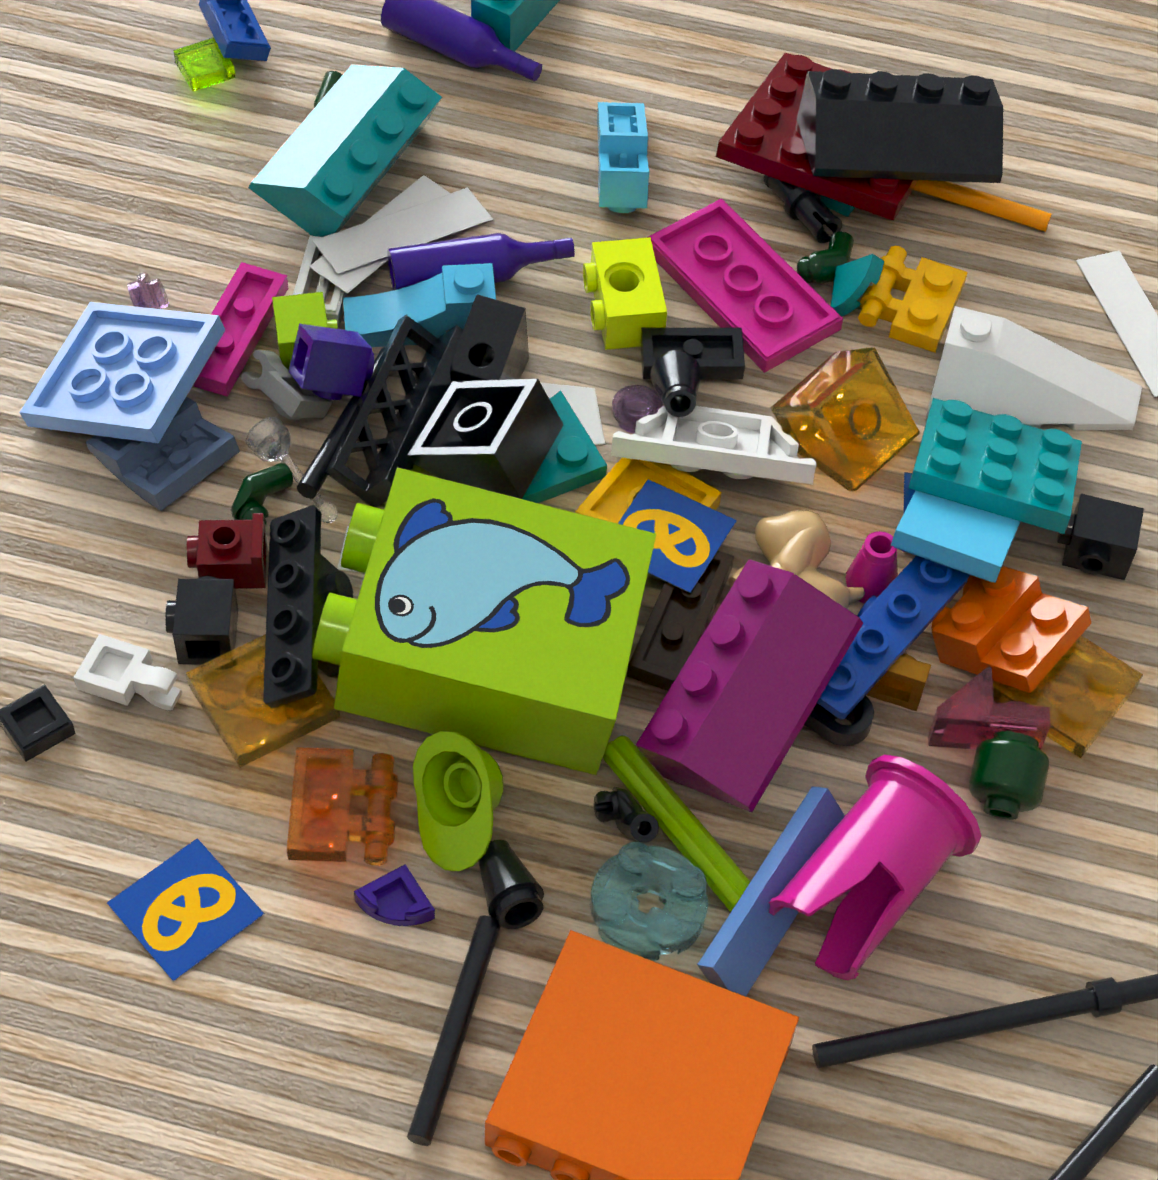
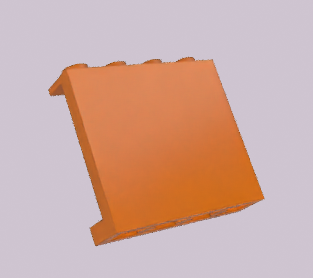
(637, 1072)

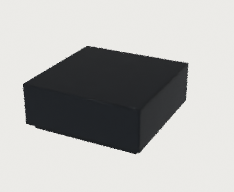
(35, 723)

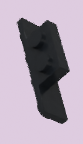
(295, 601)

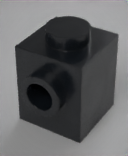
(1102, 537)
(202, 619)

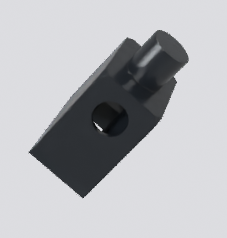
(491, 343)

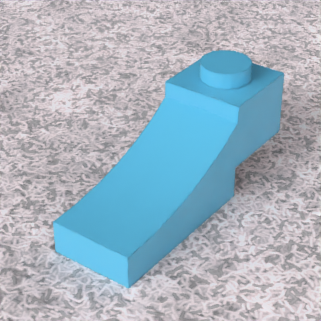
(622, 156)
(433, 303)

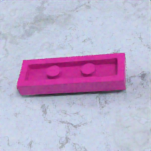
(245, 313)

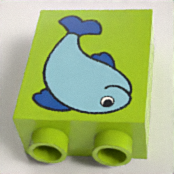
(487, 619)

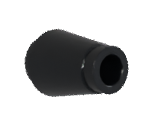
(677, 381)
(509, 887)

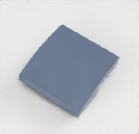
(169, 469)

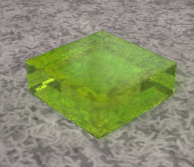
(203, 64)

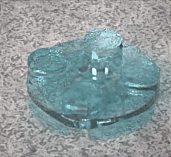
(642, 871)

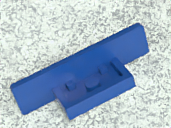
(889, 629)

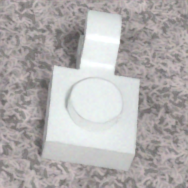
(121, 669)

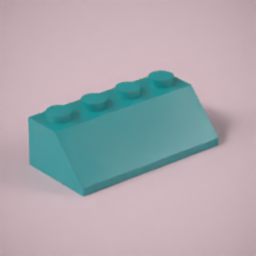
(345, 147)

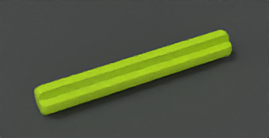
(676, 820)

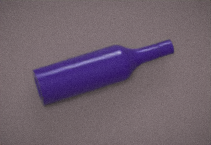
(454, 35)
(423, 261)

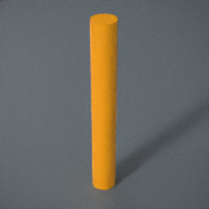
(985, 203)

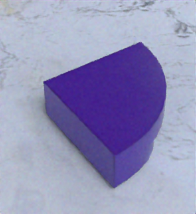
(395, 899)

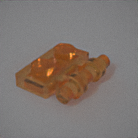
(322, 806)

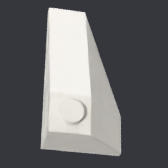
(1023, 375)

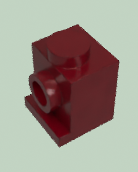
(231, 551)

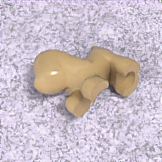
(799, 545)

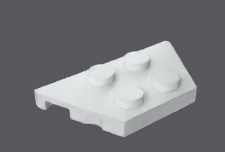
(717, 441)

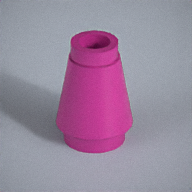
(873, 565)

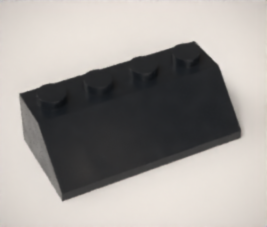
(902, 126)

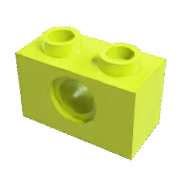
(624, 290)

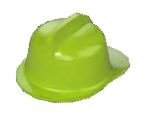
(455, 799)

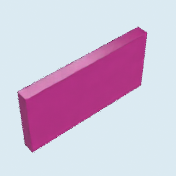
(744, 284)

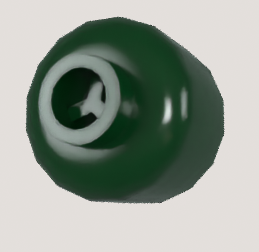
(1009, 774)

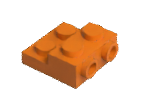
(1008, 629)

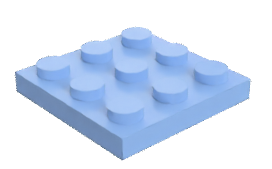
(123, 372)

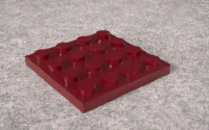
(770, 142)

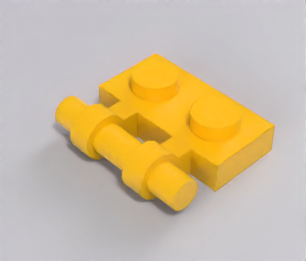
(926, 306)

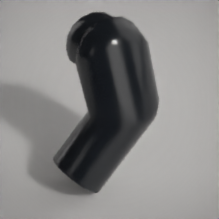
(627, 813)

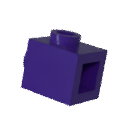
(331, 361)

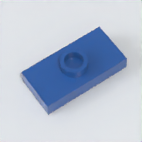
(235, 29)

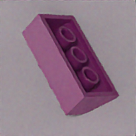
(749, 686)

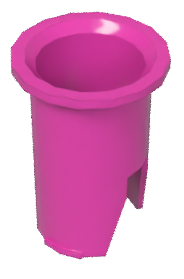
(886, 856)

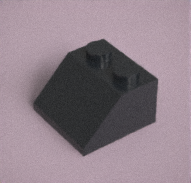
(489, 435)

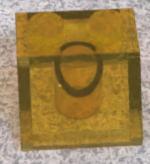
(847, 417)

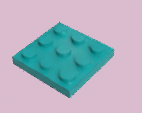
(997, 465)

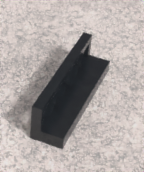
(421, 399)

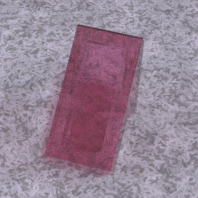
(973, 717)

